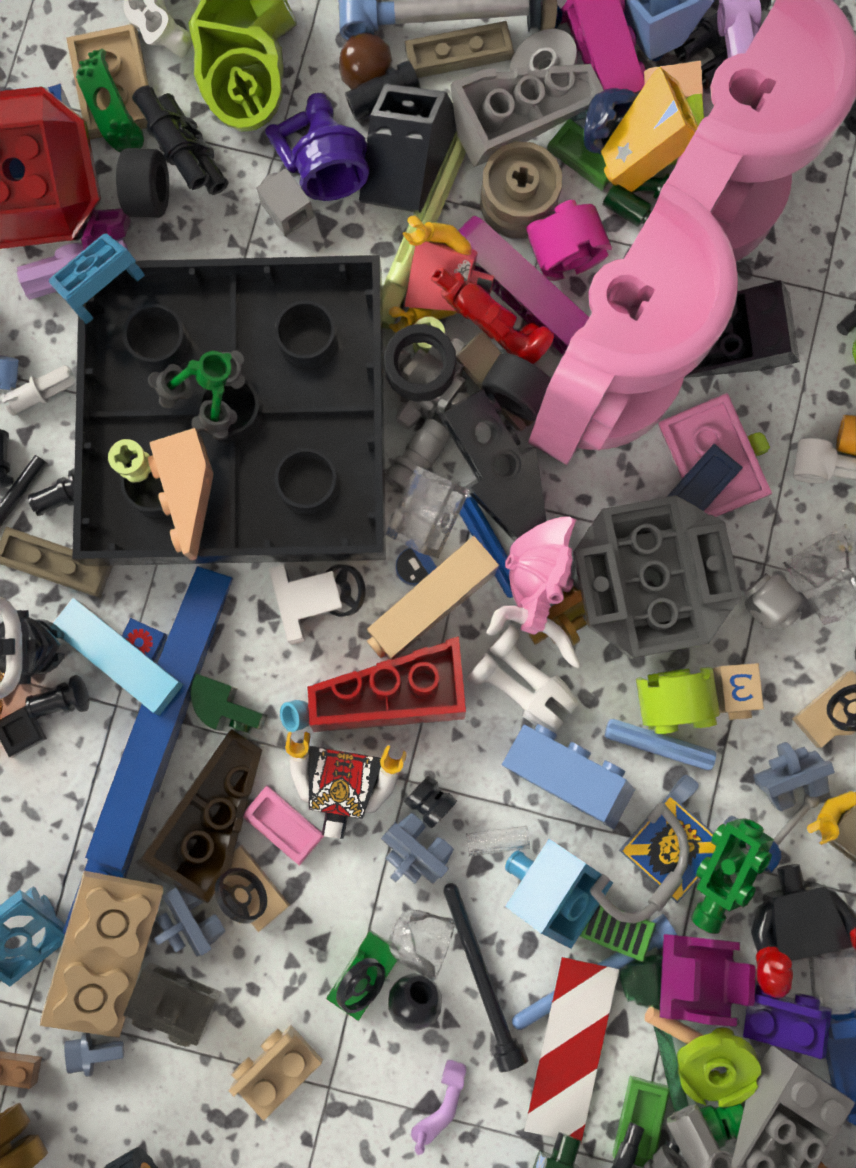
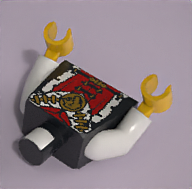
(341, 782)

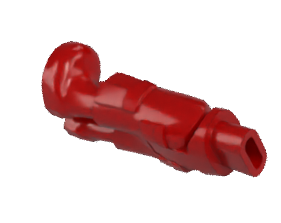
(492, 318)

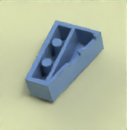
(570, 774)

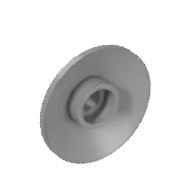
(544, 50)

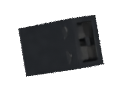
(406, 146)
(756, 336)

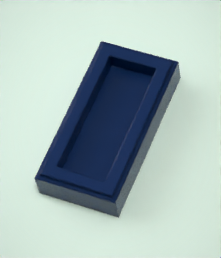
(707, 478)

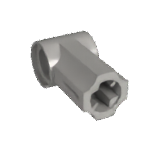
(696, 1139)

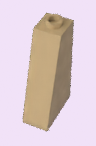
(432, 599)

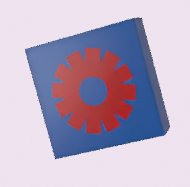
(144, 637)

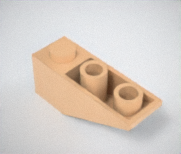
(186, 482)

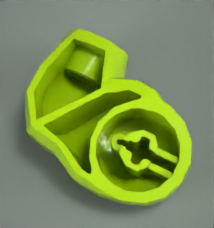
(240, 58)

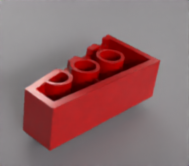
(393, 692)

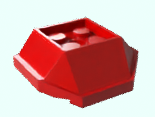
(59, 165)

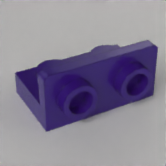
(789, 1023)

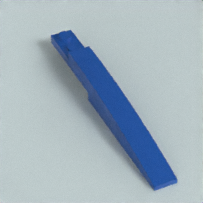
(155, 736)

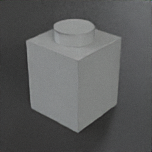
(285, 201)

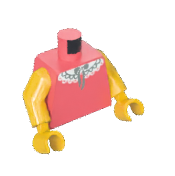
(435, 248)

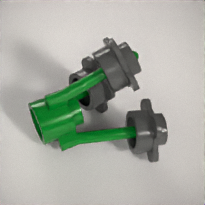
(212, 373)

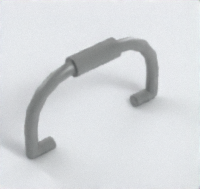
(667, 887)

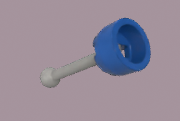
(809, 802)

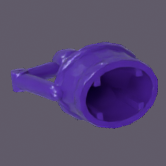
(327, 157)

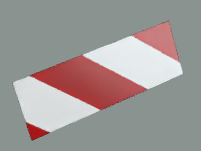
(571, 1049)

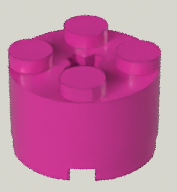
(569, 240)

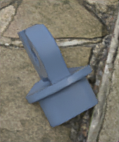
(82, 1054)

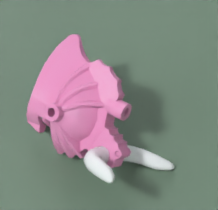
(538, 576)

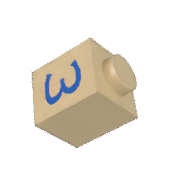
(738, 690)

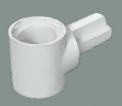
(818, 462)

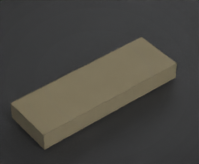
(460, 49)
(50, 562)

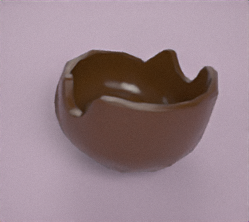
(363, 59)

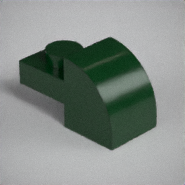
(214, 704)

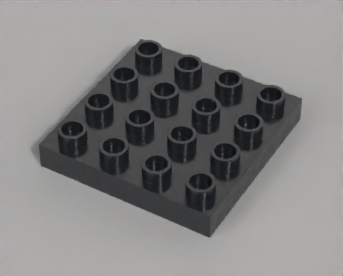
(308, 440)

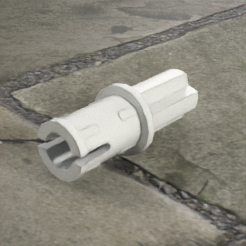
(39, 389)

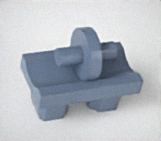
(792, 771)
(403, 841)
(199, 935)

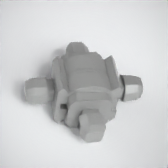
(421, 370)

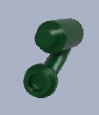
(630, 205)

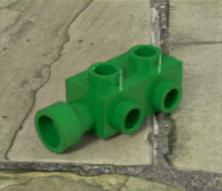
(727, 859)

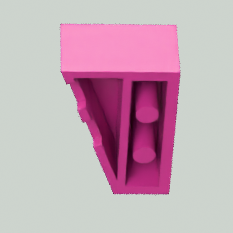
(605, 42)

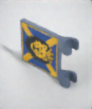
(656, 847)

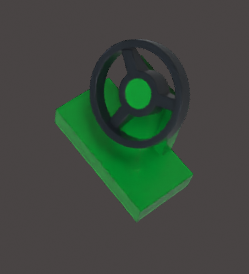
(363, 976)

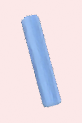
(660, 744)

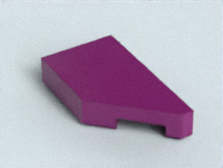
(108, 221)

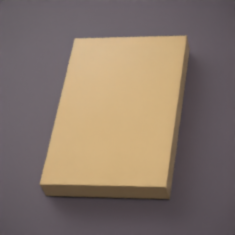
(125, 66)

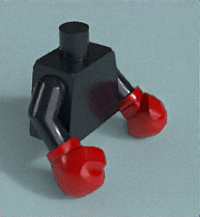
(797, 925)

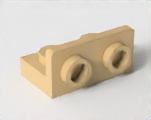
(276, 1072)

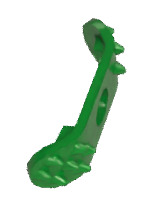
(114, 121)

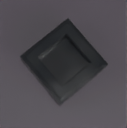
(20, 732)

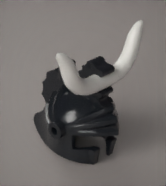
(26, 647)

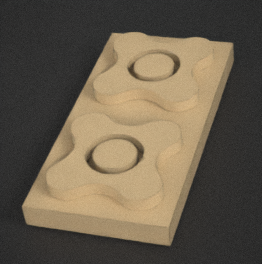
(101, 954)

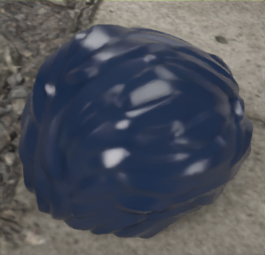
(604, 116)

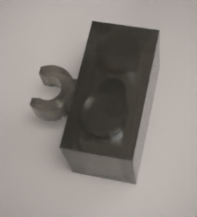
(172, 1005)

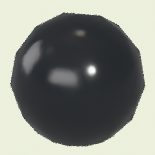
(414, 1002)

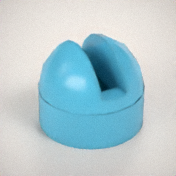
(294, 715)

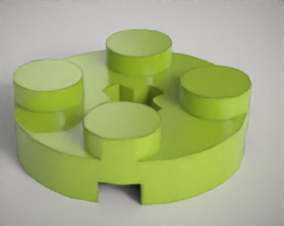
(719, 1050)

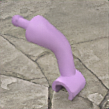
(429, 1128)

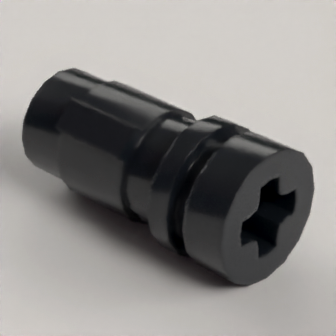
(364, 97)

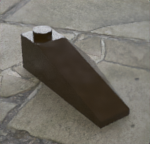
(205, 825)

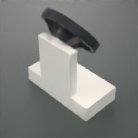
(314, 596)

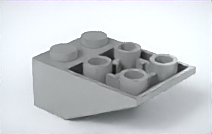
(789, 1116)

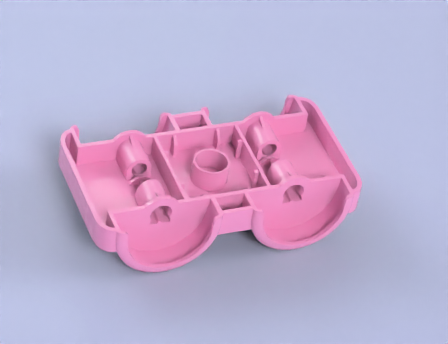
(680, 278)

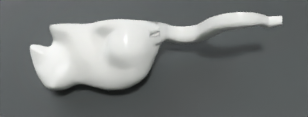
(157, 25)

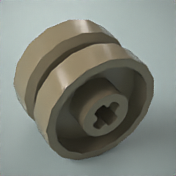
(519, 187)

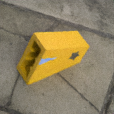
(650, 133)

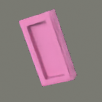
(283, 825)

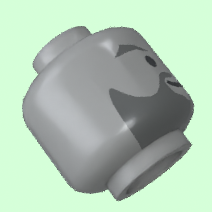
(773, 602)

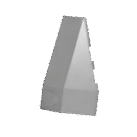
(518, 105)

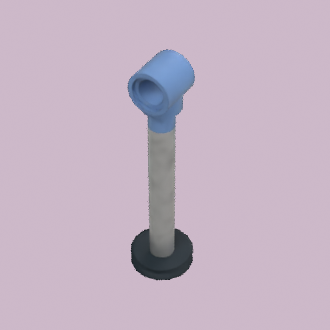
(367, 15)

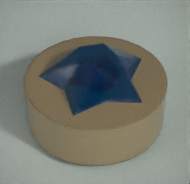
(550, 15)

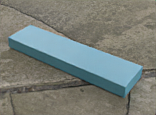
(117, 657)

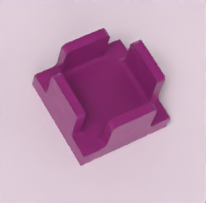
(703, 980)

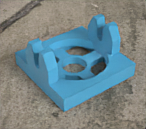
(93, 273)
(44, 916)

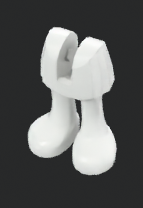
(546, 688)

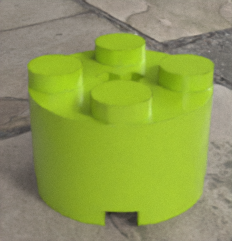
(678, 699)

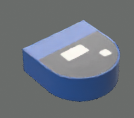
(413, 566)

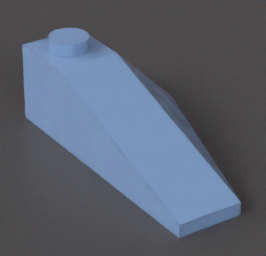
(663, 23)

